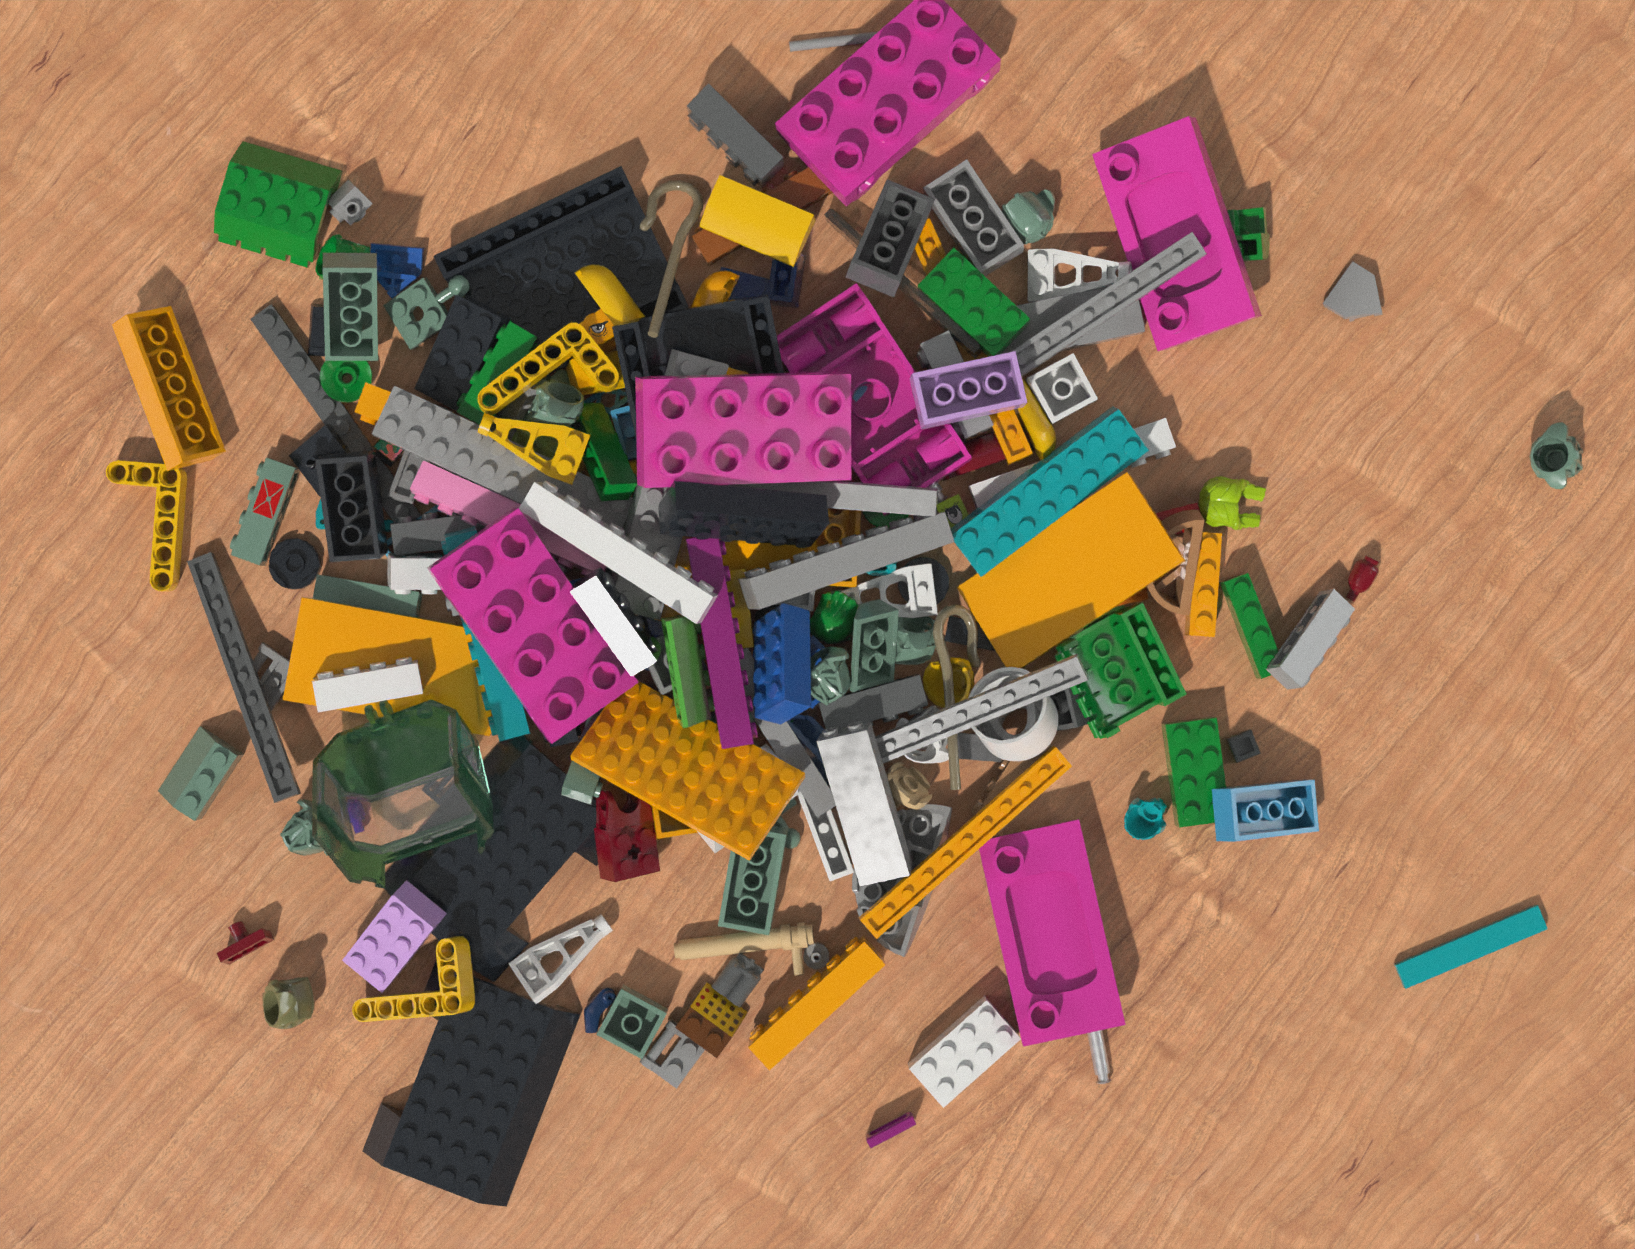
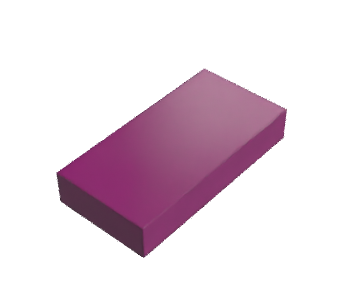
(890, 1129)

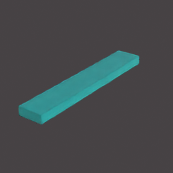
(1470, 946)

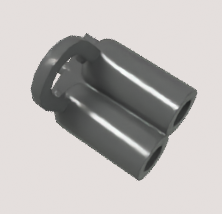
(738, 979)

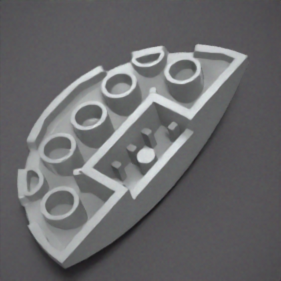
(924, 833)

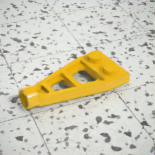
(568, 453)

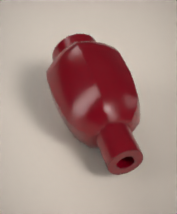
(1362, 577)

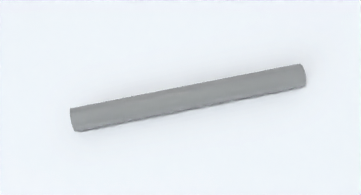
(833, 41)

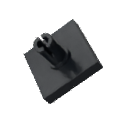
(322, 442)

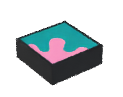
(387, 452)

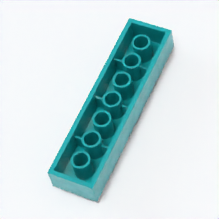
(1048, 490)
(507, 711)

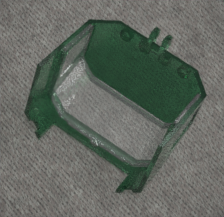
(398, 789)

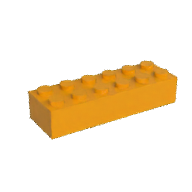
(168, 387)
(816, 1002)

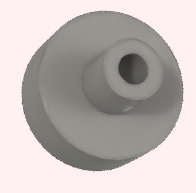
(819, 950)

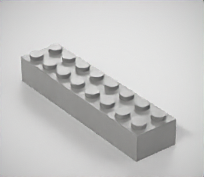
(843, 561)

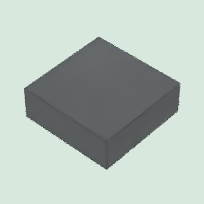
(1243, 746)

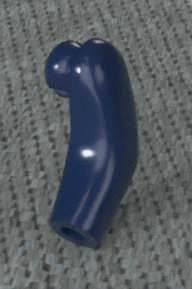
(595, 1007)

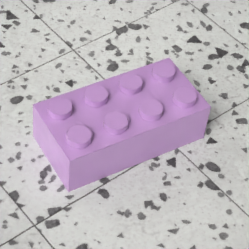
(968, 390)
(394, 936)

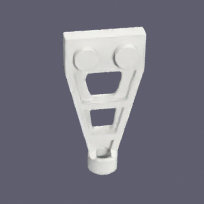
(1042, 273)
(920, 587)
(533, 975)

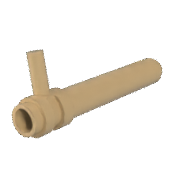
(785, 937)

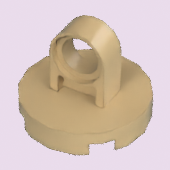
(908, 786)

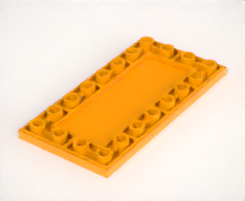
(1071, 573)
(345, 636)

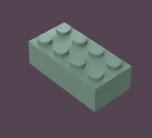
(350, 306)
(754, 885)

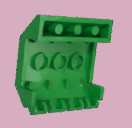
(274, 203)
(1124, 669)

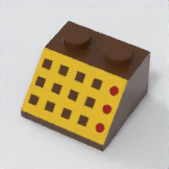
(711, 1020)

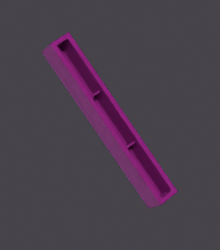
(721, 647)

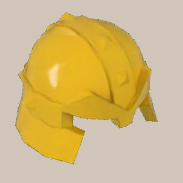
(962, 677)

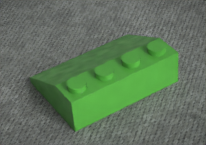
(686, 670)

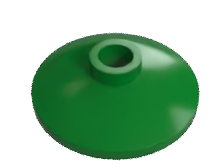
(332, 379)

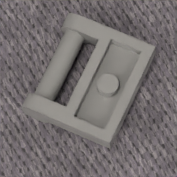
(275, 676)
(678, 1061)

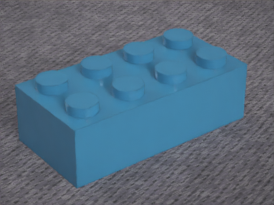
(1265, 810)

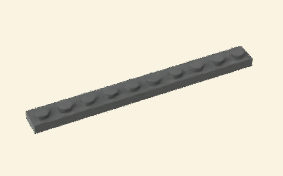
(330, 411)
(244, 677)

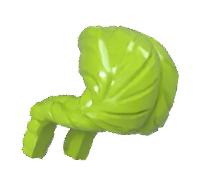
(1220, 501)

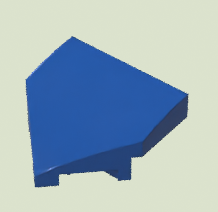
(397, 266)

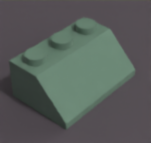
(873, 645)
(200, 774)

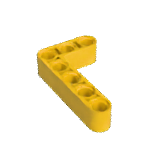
(547, 365)
(162, 515)
(424, 1001)

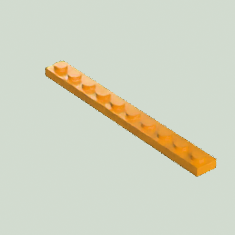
(1005, 424)
(965, 842)

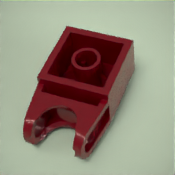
(625, 838)

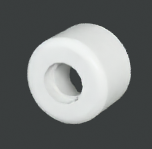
(1040, 726)

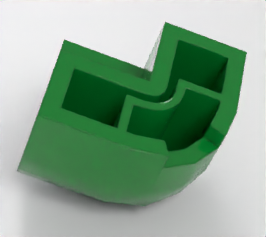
(1251, 232)

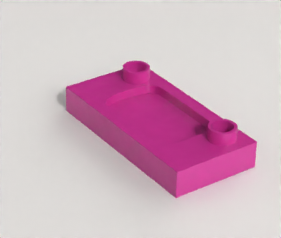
(1158, 194)
(1051, 933)

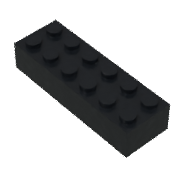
(743, 514)

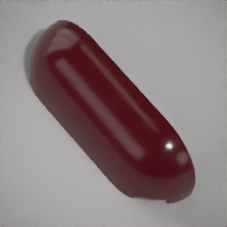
(984, 452)

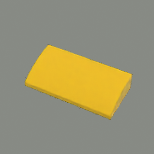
(757, 221)

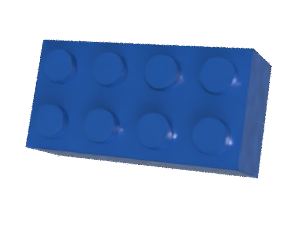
(782, 664)

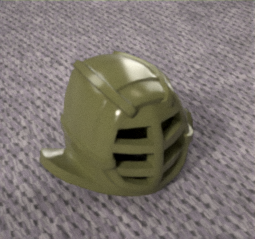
(288, 1002)

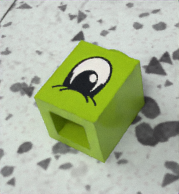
(954, 510)

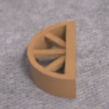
(1185, 572)

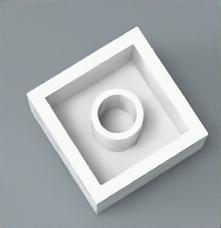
(1062, 388)
(411, 573)

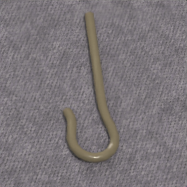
(689, 221)
(948, 684)

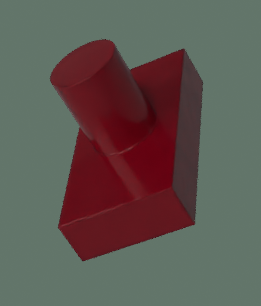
(244, 943)

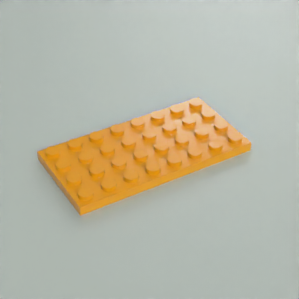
(685, 772)

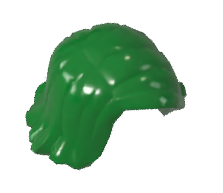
(834, 618)

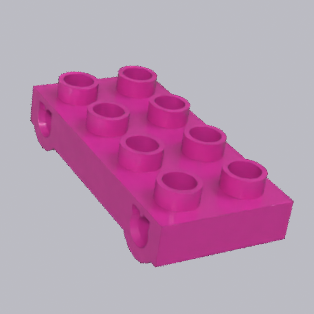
(888, 97)
(884, 422)
(743, 428)
(531, 625)

